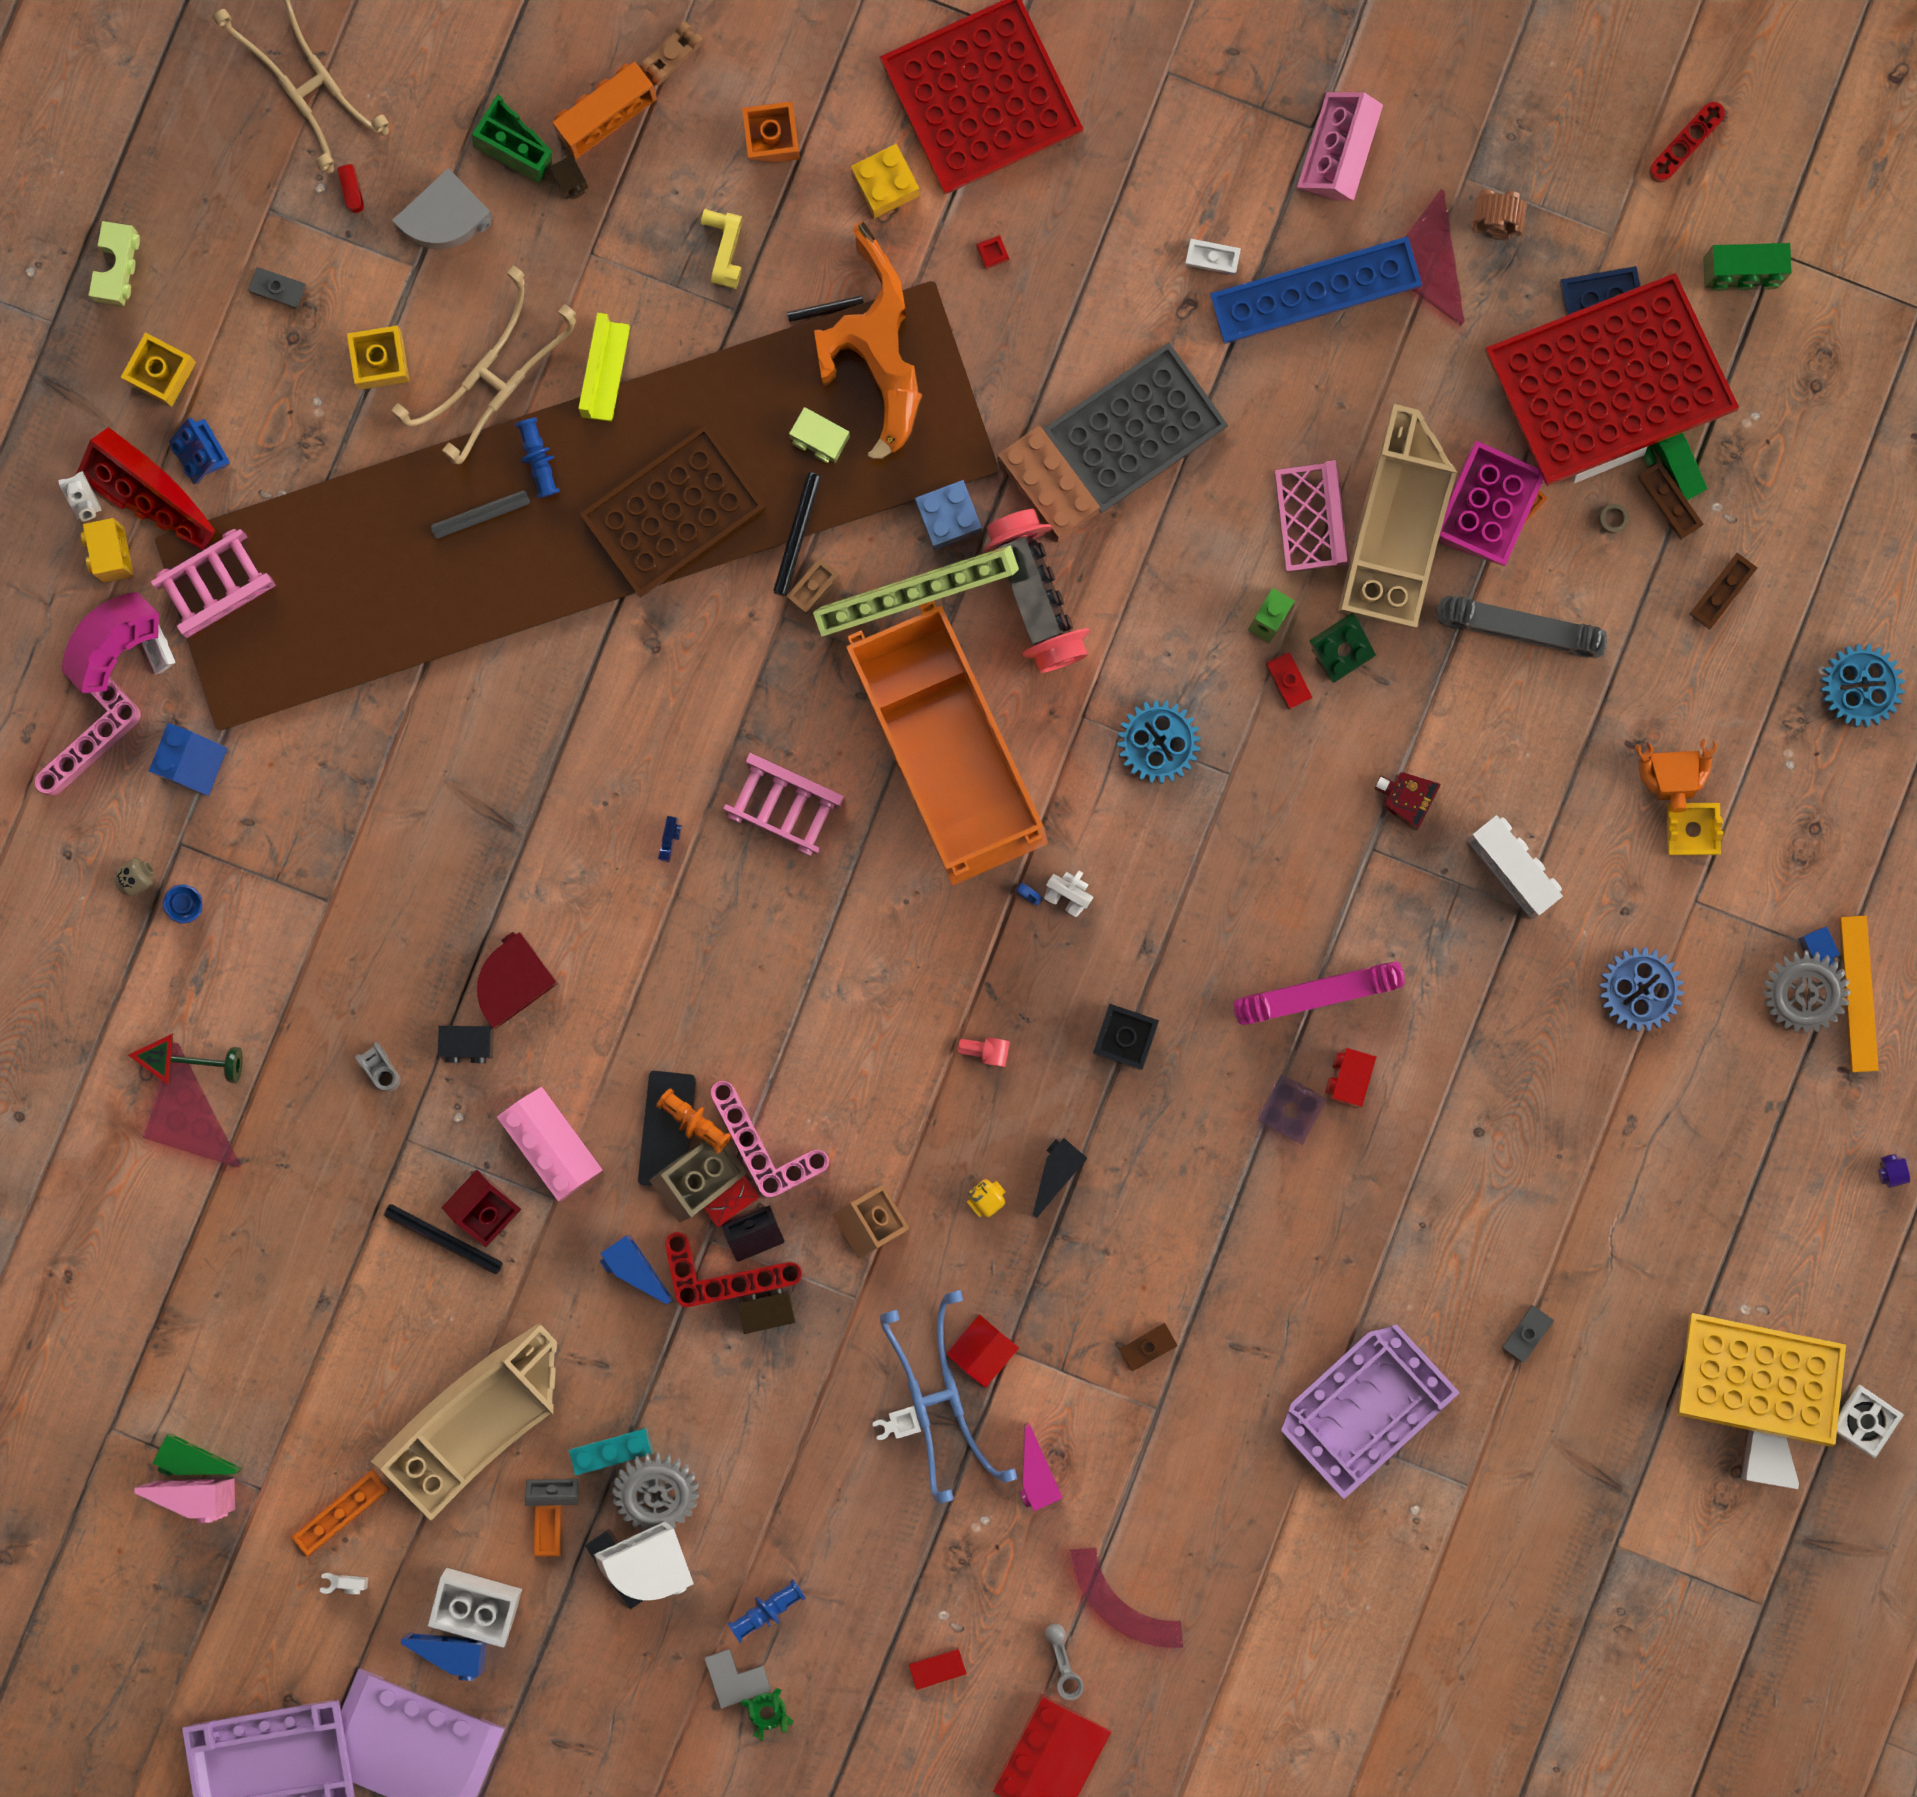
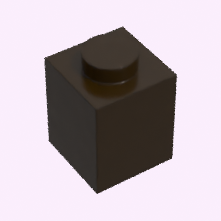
(569, 178)

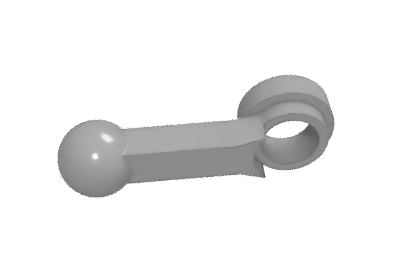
(1055, 1635)

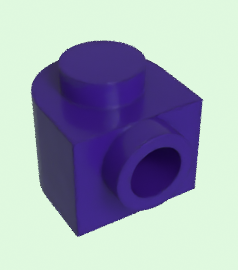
(1893, 1171)

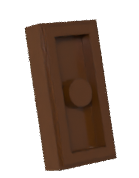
(1148, 1347)

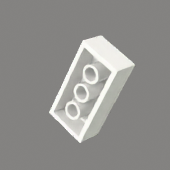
(1515, 867)

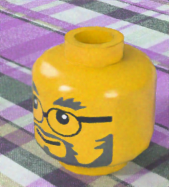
(986, 1198)

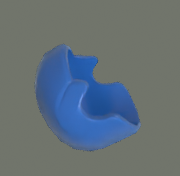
(182, 904)

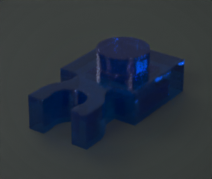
(671, 833)

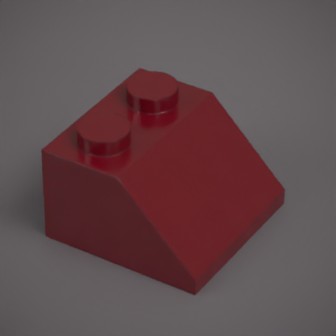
(481, 1208)

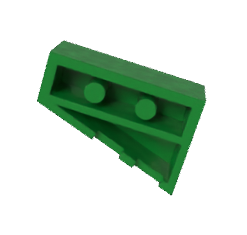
(511, 142)

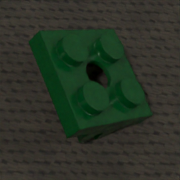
(1327, 643)

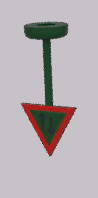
(158, 1059)

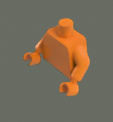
(1675, 774)

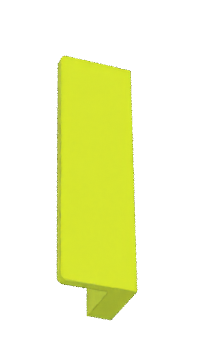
(604, 369)

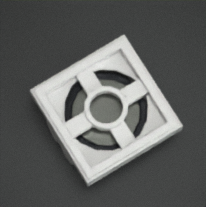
(1864, 1421)

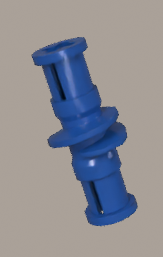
(536, 457)
(766, 1610)

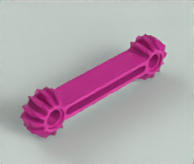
(1319, 993)

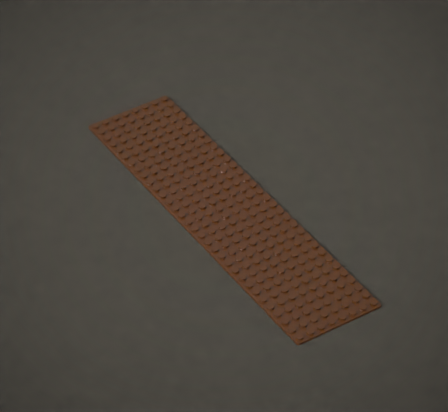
(378, 594)

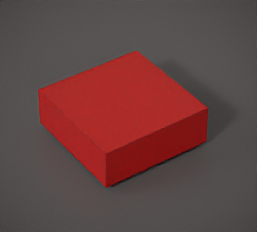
(992, 252)

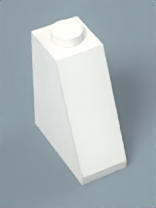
(1769, 1460)

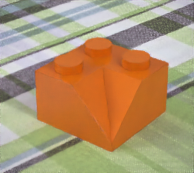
(771, 132)

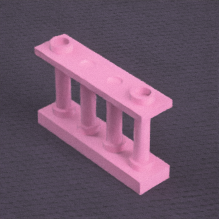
(213, 608)
(781, 779)

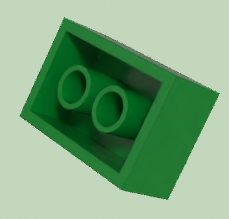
(1747, 266)

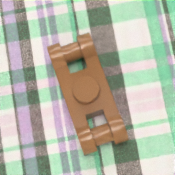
(671, 53)

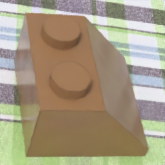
(870, 1221)

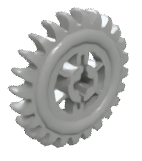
(1805, 969)
(651, 1481)

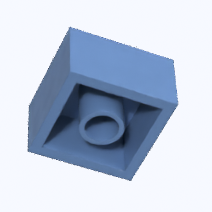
(948, 515)

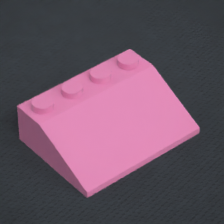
(193, 1498)

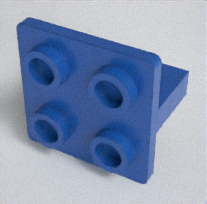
(198, 449)

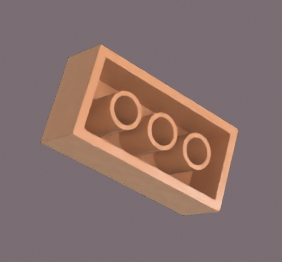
(1048, 483)

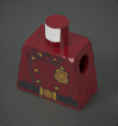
(1408, 797)

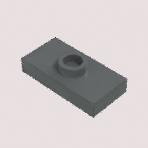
(277, 287)
(1527, 1333)
(552, 1492)

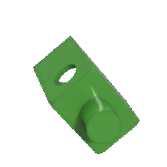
(1271, 615)

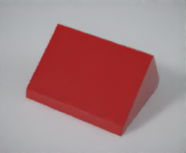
(982, 1351)

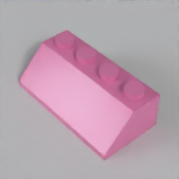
(1340, 145)
(549, 1143)

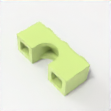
(113, 285)

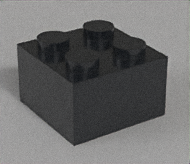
(1125, 1037)

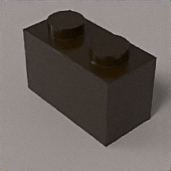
(766, 1312)

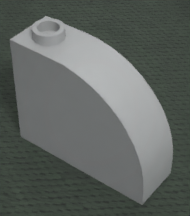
(443, 214)

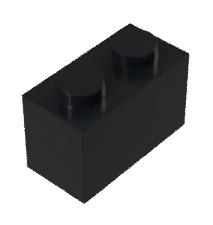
(465, 1042)

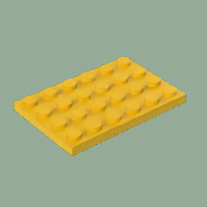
(1762, 1380)

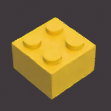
(885, 181)
(378, 357)
(158, 369)
(107, 550)

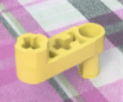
(724, 272)

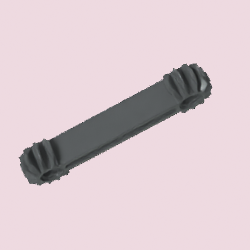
(1521, 626)

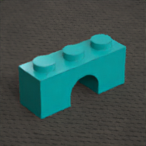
(611, 1451)

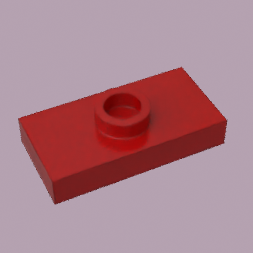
(1289, 680)

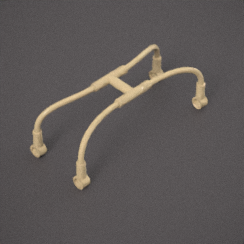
(325, 162)
(480, 370)

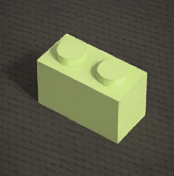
(819, 435)

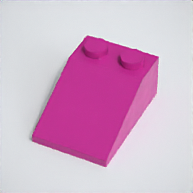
(1037, 1478)

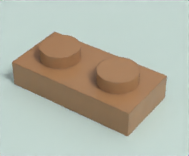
(813, 586)

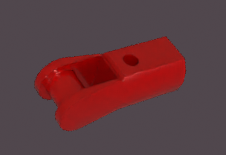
(351, 188)

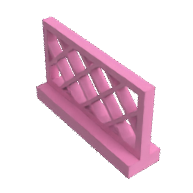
(1334, 519)

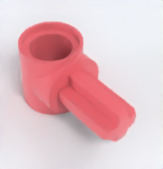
(991, 1051)

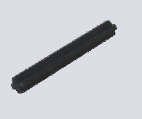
(796, 534)
(443, 1239)

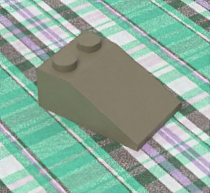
(697, 1179)

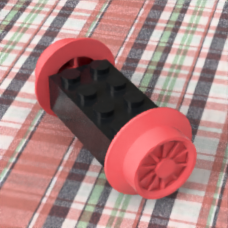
(1036, 594)

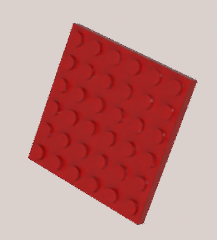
(981, 94)

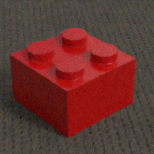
(1350, 1078)

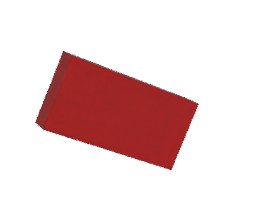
(937, 1669)

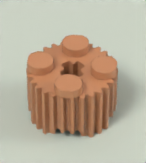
(1499, 214)

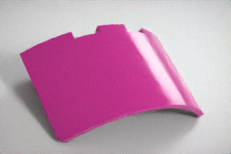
(104, 636)

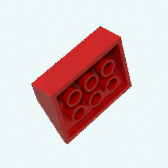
(1052, 1753)

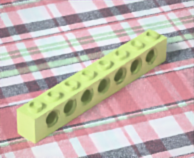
(916, 590)

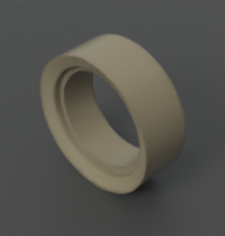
(1605, 527)

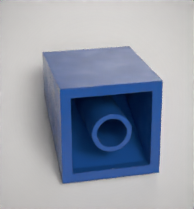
(188, 759)

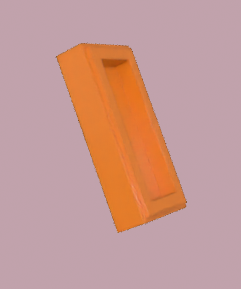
(547, 1530)

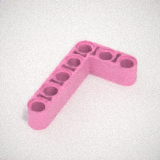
(92, 734)
(758, 1147)

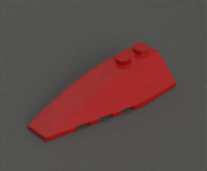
(137, 483)

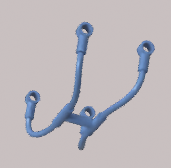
(951, 1393)

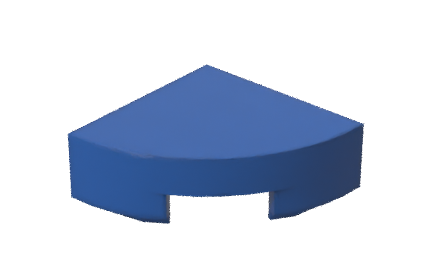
(1029, 894)

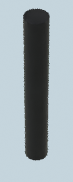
(824, 308)

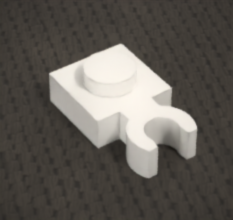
(902, 1423)

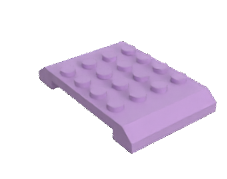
(271, 1754)

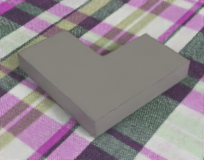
(730, 1685)

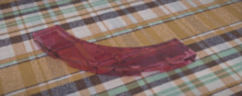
(1115, 1611)

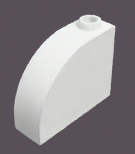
(647, 1564)

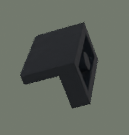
(753, 1233)

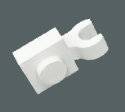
(350, 1584)

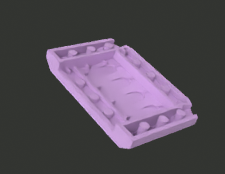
(1366, 1408)
(413, 1743)

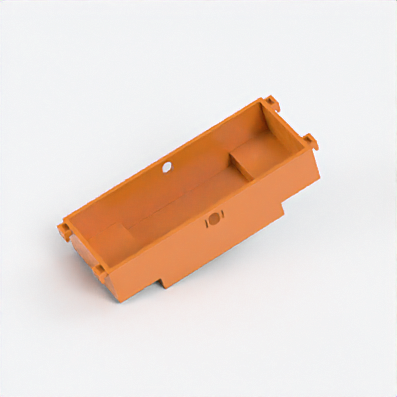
(946, 744)

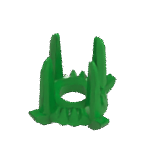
(779, 1717)

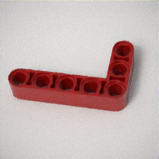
(725, 1282)

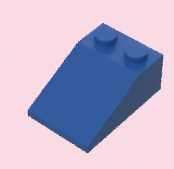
(631, 1265)
(452, 1654)

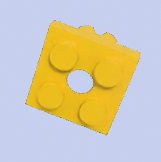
(1710, 822)

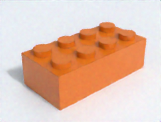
(604, 109)

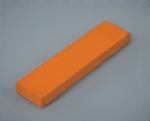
(340, 1513)

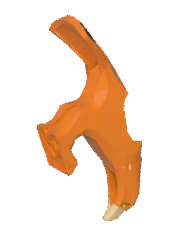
(877, 342)

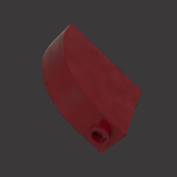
(511, 980)

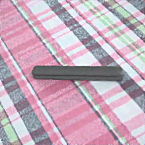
(480, 514)

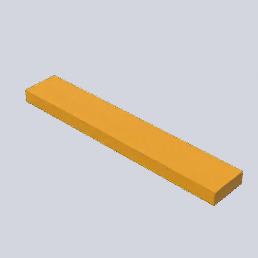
(1861, 1004)

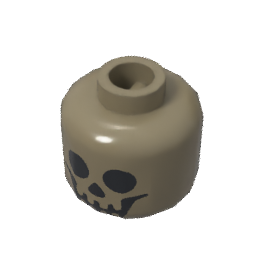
(134, 877)

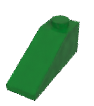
(1681, 465)
(184, 1458)

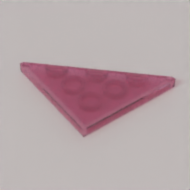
(1436, 259)
(185, 1117)

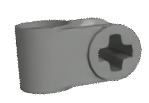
(376, 1064)

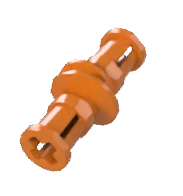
(693, 1121)

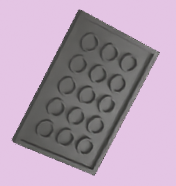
(1136, 427)

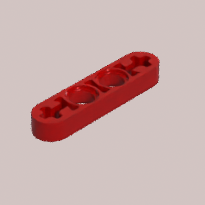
(1685, 140)

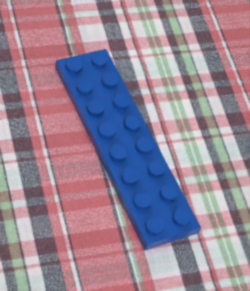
(1316, 290)

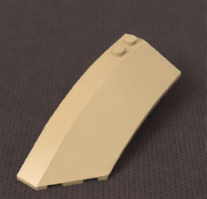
(1399, 523)
(472, 1422)

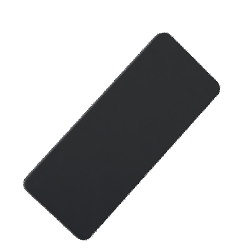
(661, 1134)

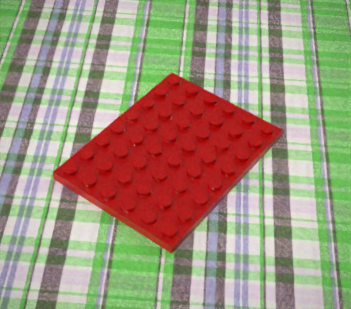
(1611, 379)

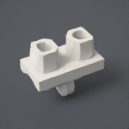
(80, 496)
(1078, 898)

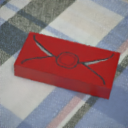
(732, 1201)

